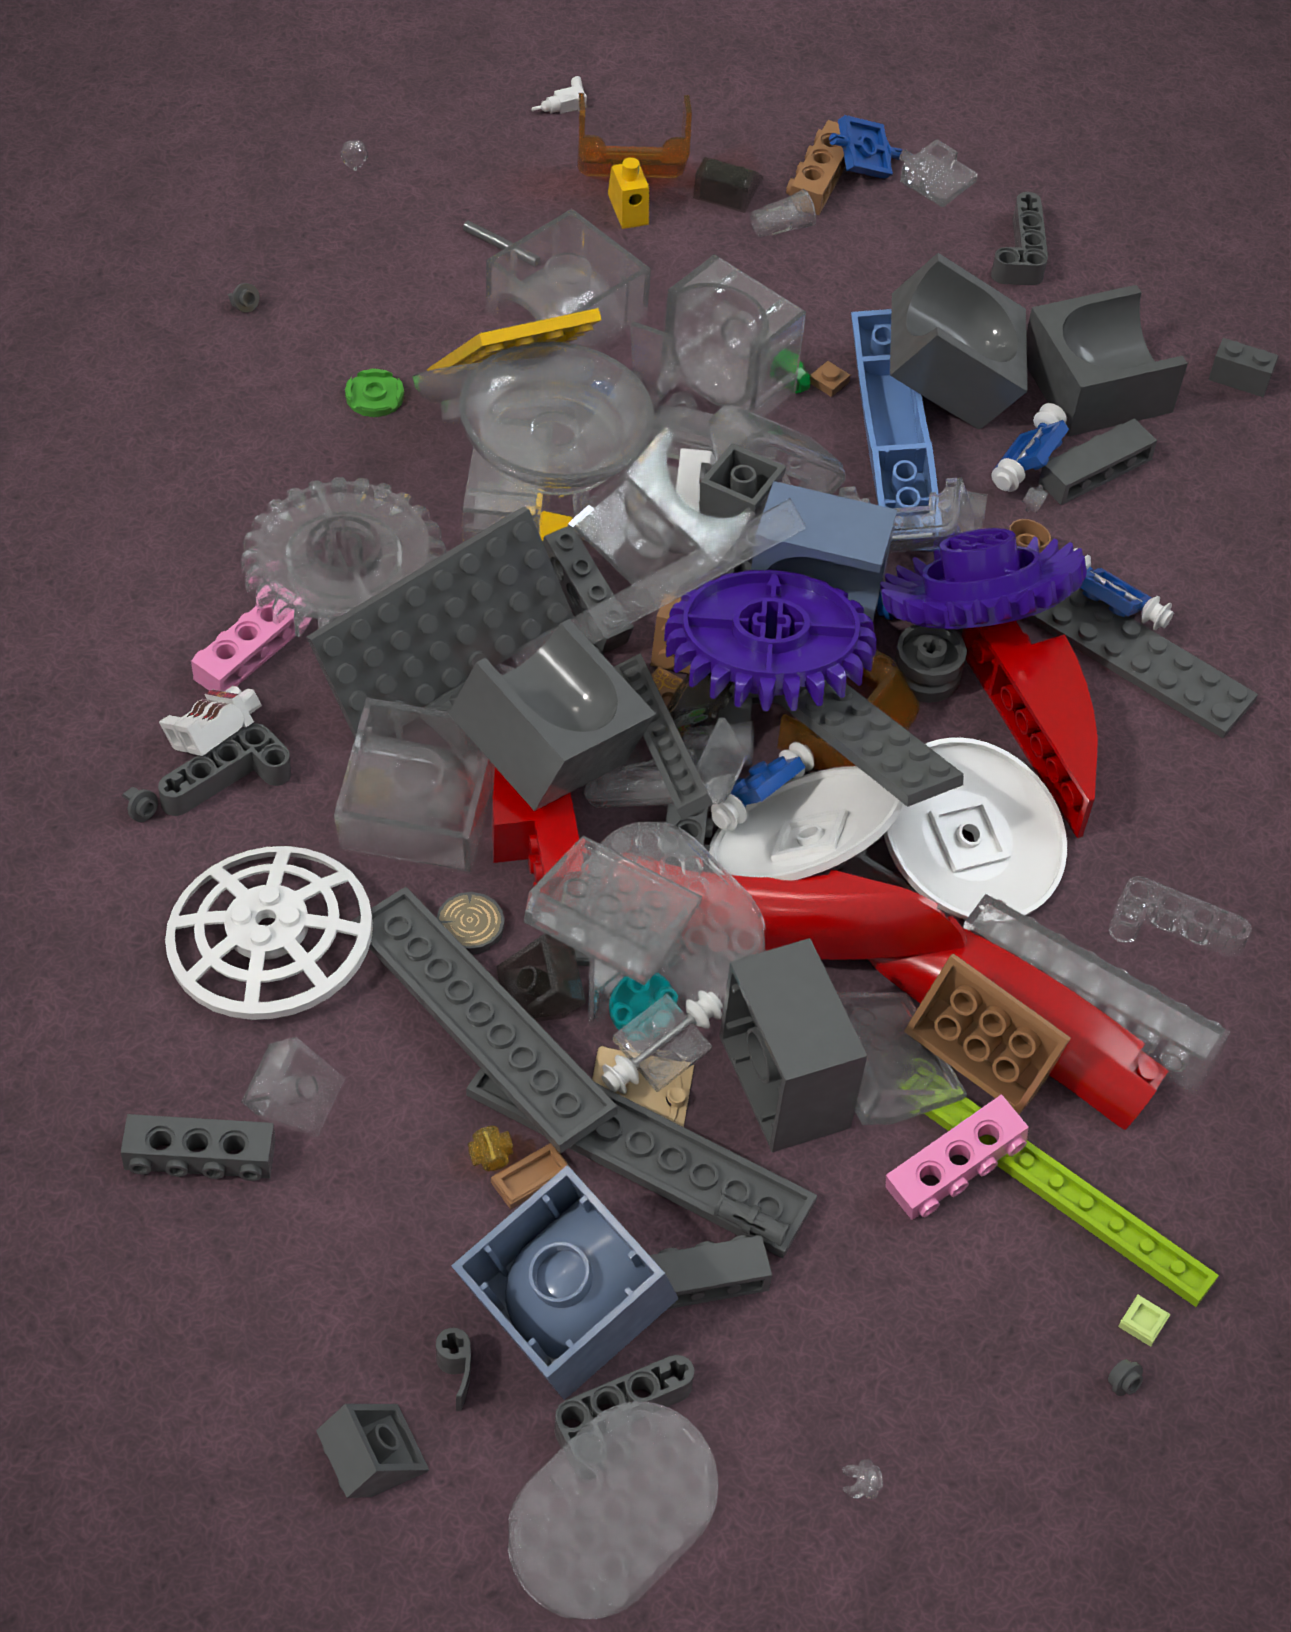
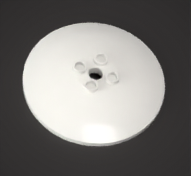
(808, 826)
(1015, 830)

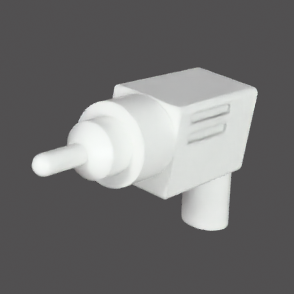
(563, 99)

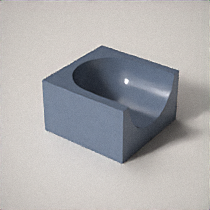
(842, 542)
(566, 1281)

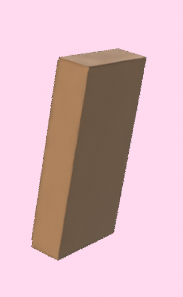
(528, 1175)

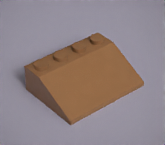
(987, 1034)

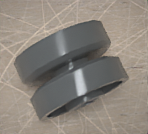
(931, 661)

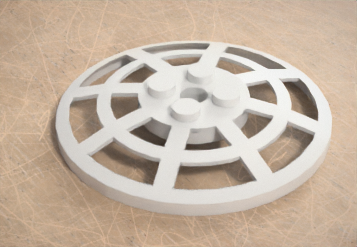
(269, 941)

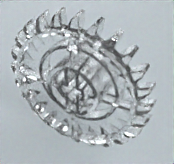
(335, 548)

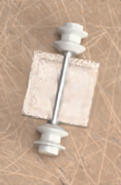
(662, 1042)

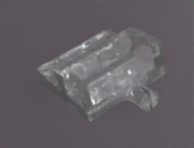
(936, 173)

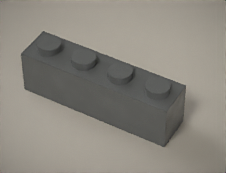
(1097, 461)
(716, 1270)

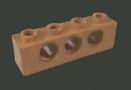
(821, 168)

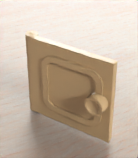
(644, 1094)

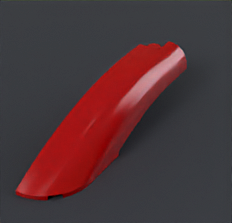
(851, 917)
(1101, 1059)

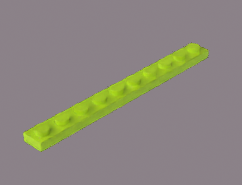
(1094, 1212)

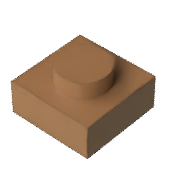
(829, 378)

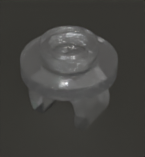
(868, 1480)

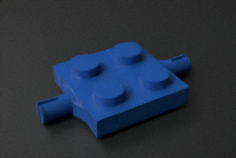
(865, 147)

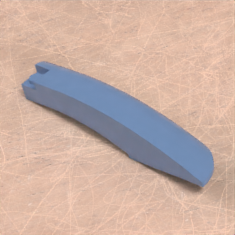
(892, 418)

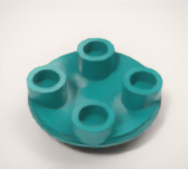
(633, 998)

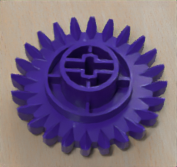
(983, 581)
(770, 636)

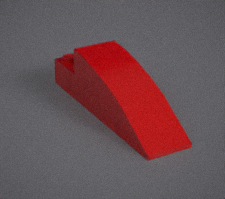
(1045, 708)
(529, 834)

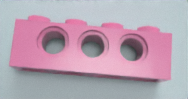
(242, 649)
(993, 1119)

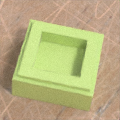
(1144, 1320)

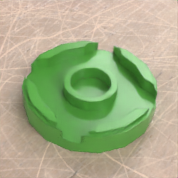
(374, 393)

